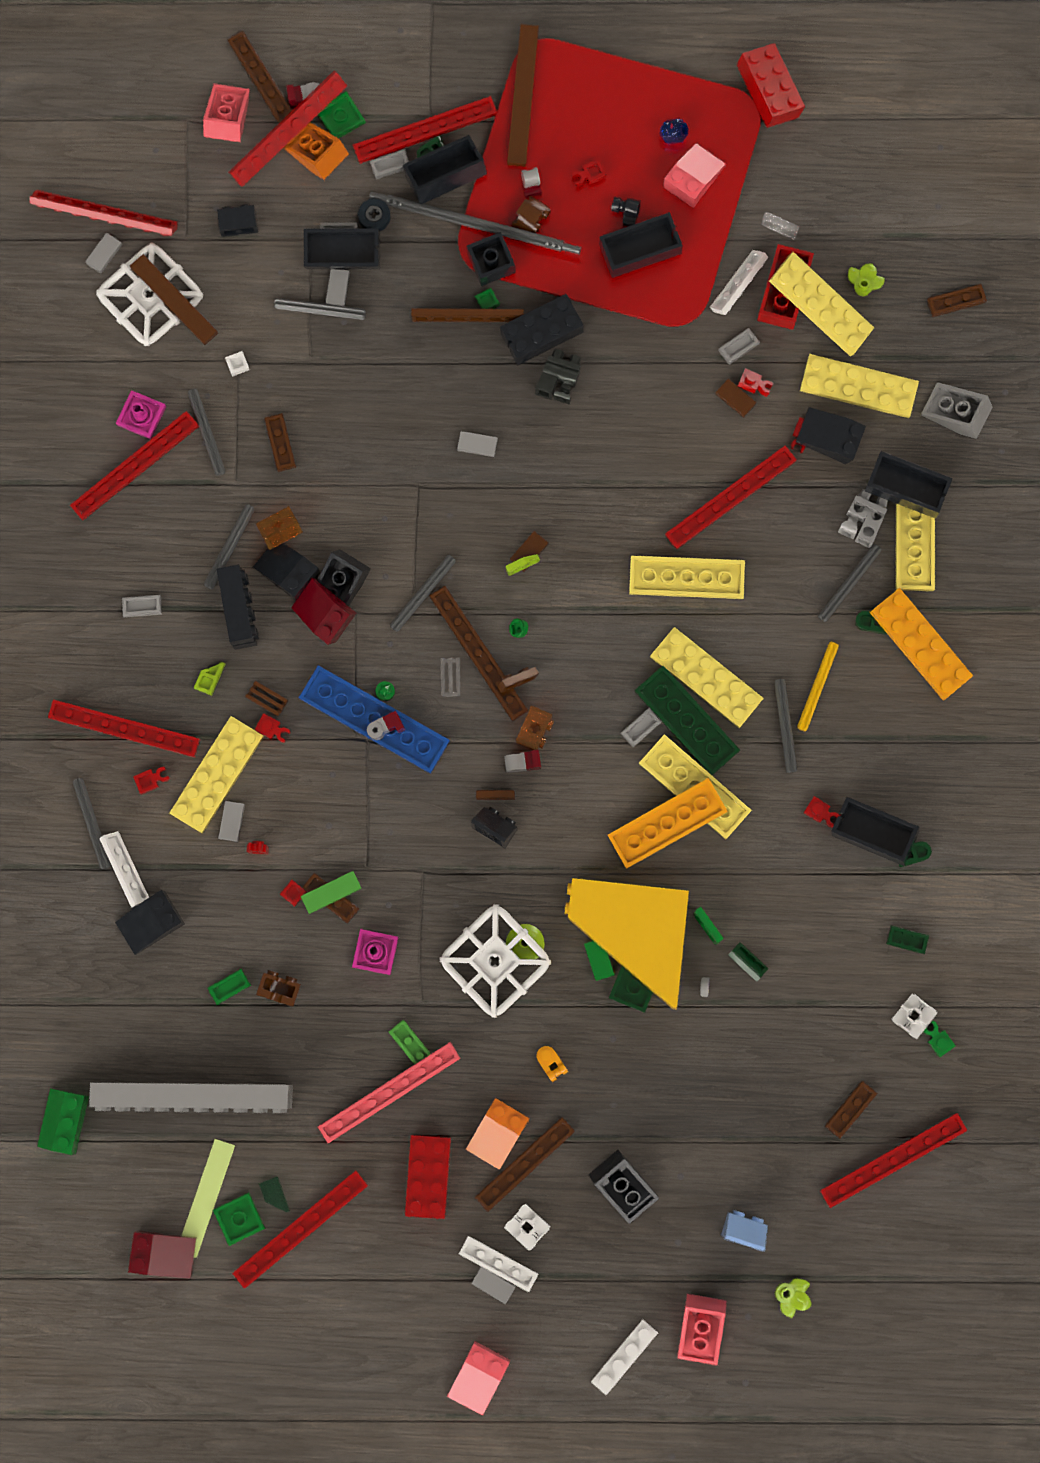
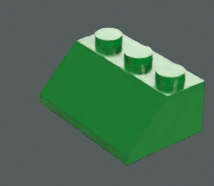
(62, 1121)

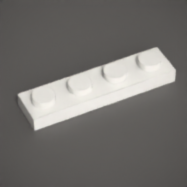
(739, 282)
(124, 868)
(498, 1263)
(624, 1357)

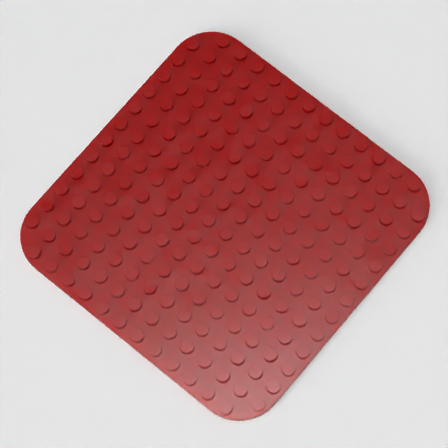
(613, 111)

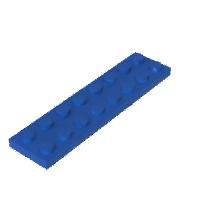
(359, 709)

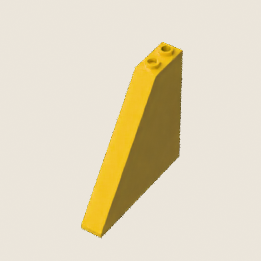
(636, 927)

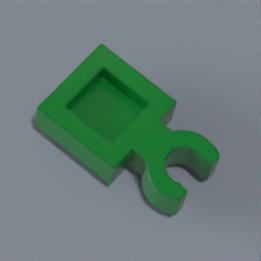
(940, 1042)

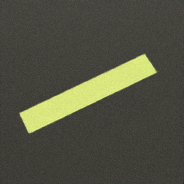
(208, 1192)

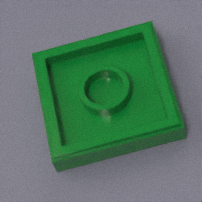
(341, 116)
(708, 926)
(239, 1219)

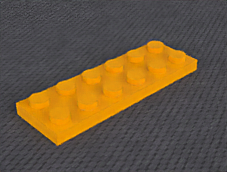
(921, 644)
(667, 823)

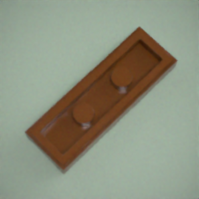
(956, 300)
(280, 442)
(342, 908)
(850, 1109)

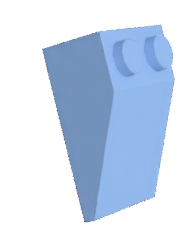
(744, 1230)

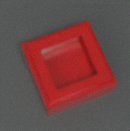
(293, 893)

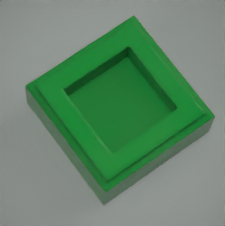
(487, 299)

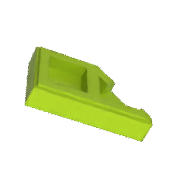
(521, 564)
(209, 678)

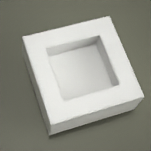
(237, 363)

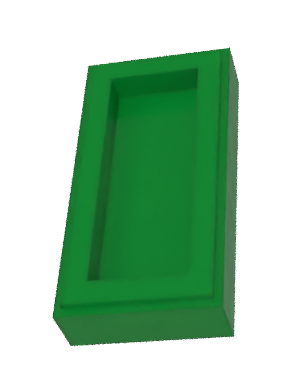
(599, 961)
(229, 986)

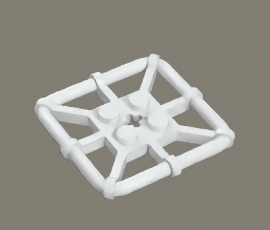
(137, 295)
(507, 958)

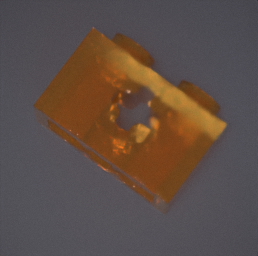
(279, 527)
(535, 718)

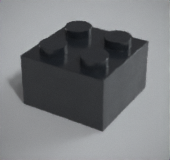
(491, 259)

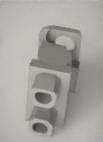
(869, 514)

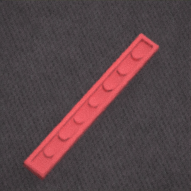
(389, 1092)

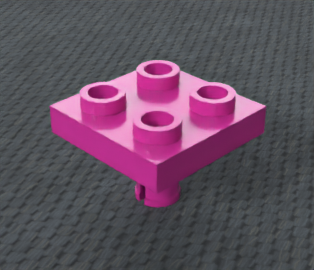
(141, 414)
(375, 952)

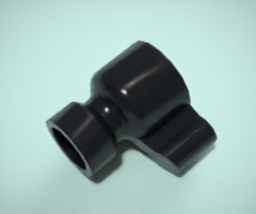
(629, 208)

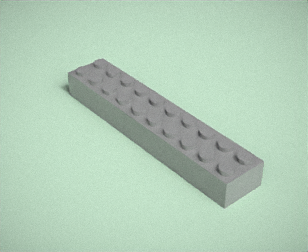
(186, 1096)

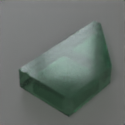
(274, 1194)

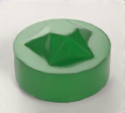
(518, 628)
(385, 691)

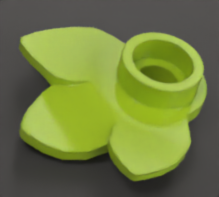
(867, 277)
(796, 1297)

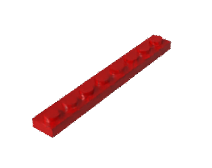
(287, 128)
(425, 129)
(103, 212)
(134, 465)
(730, 497)
(124, 728)
(893, 1160)
(300, 1229)

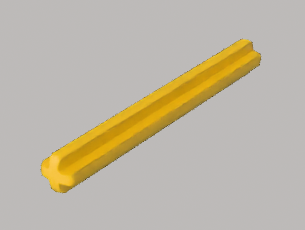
(817, 686)

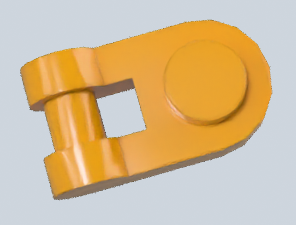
(547, 1056)

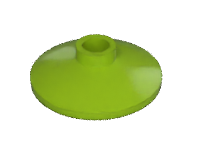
(526, 952)

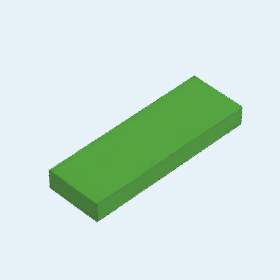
(331, 892)
(409, 1042)

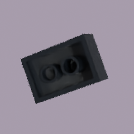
(831, 435)
(287, 569)
(343, 575)
(494, 827)
(149, 922)
(623, 1186)

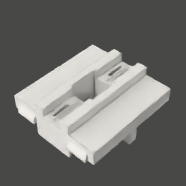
(925, 1017)
(539, 1226)

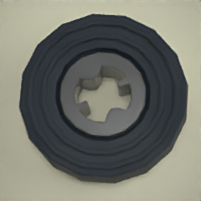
(370, 206)

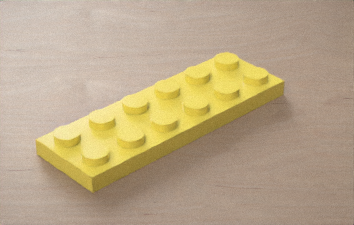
(821, 304)
(859, 386)
(914, 550)
(687, 577)
(706, 677)
(680, 772)
(216, 774)

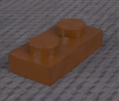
(525, 675)

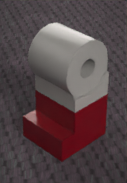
(297, 94)
(531, 182)
(384, 725)
(523, 761)

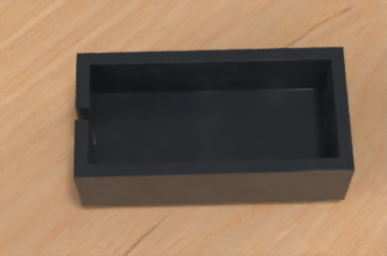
(444, 169)
(640, 245)
(341, 248)
(542, 329)
(908, 484)
(237, 607)
(875, 831)

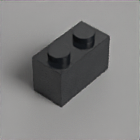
(237, 220)

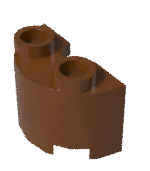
(530, 215)
(278, 989)

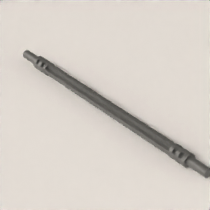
(476, 223)

